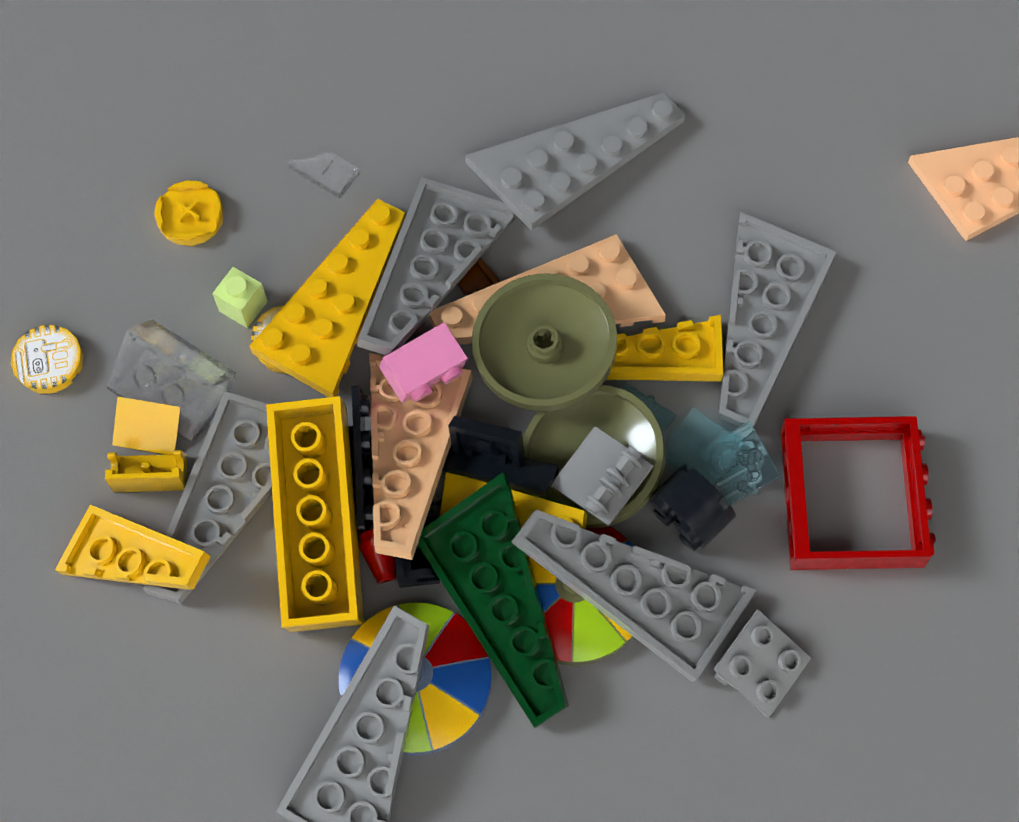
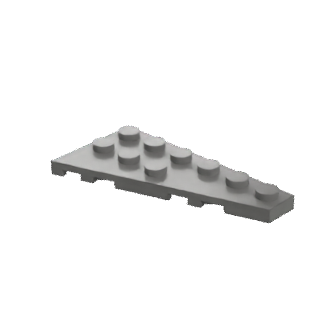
(433, 252)
(224, 485)

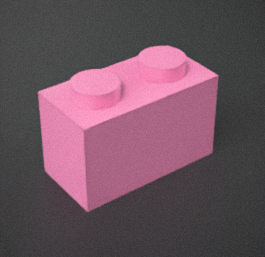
(424, 363)

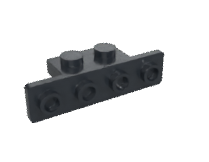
(360, 445)
(487, 450)

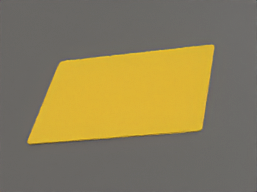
(146, 426)

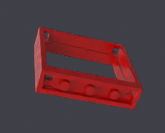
(915, 477)

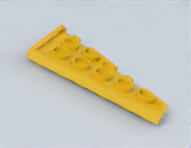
(326, 315)

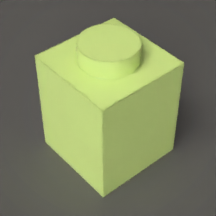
(240, 297)

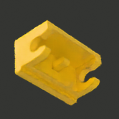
(147, 472)

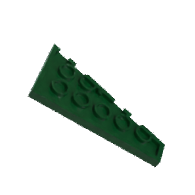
(498, 594)

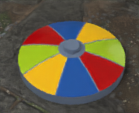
(451, 681)

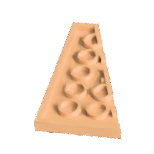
(973, 183)
(601, 266)
(408, 456)

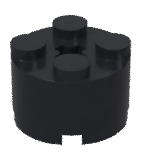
(692, 507)

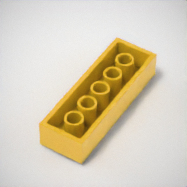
(314, 515)

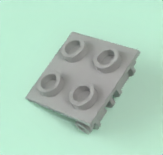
(602, 475)
(762, 664)

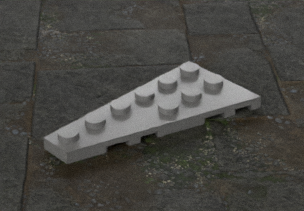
(559, 164)
(770, 298)
(650, 596)
(361, 748)

